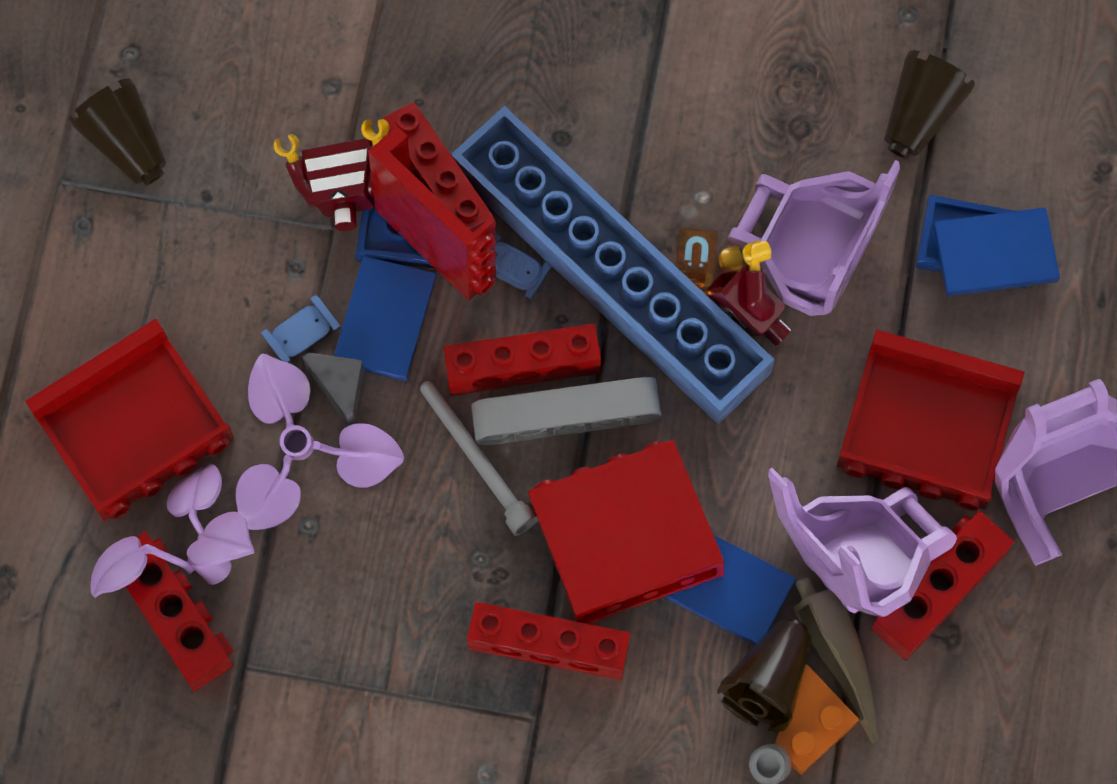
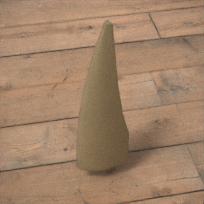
(839, 648)

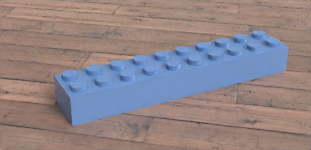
(613, 265)

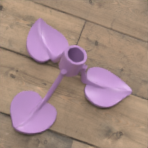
(274, 393)
(209, 556)

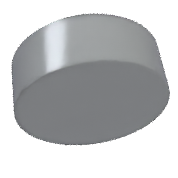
(770, 764)

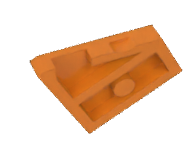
(817, 722)

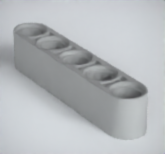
(566, 411)

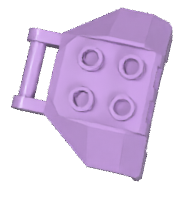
(816, 233)
(1056, 460)
(862, 544)

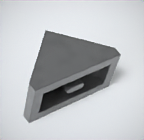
(339, 380)

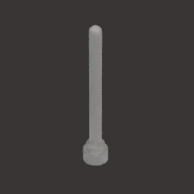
(518, 514)

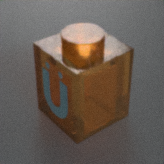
(697, 255)

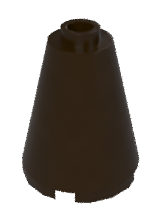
(924, 102)
(122, 131)
(769, 677)

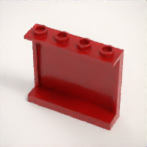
(430, 227)
(930, 420)
(130, 421)
(626, 532)

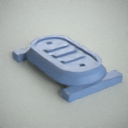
(514, 265)
(301, 330)

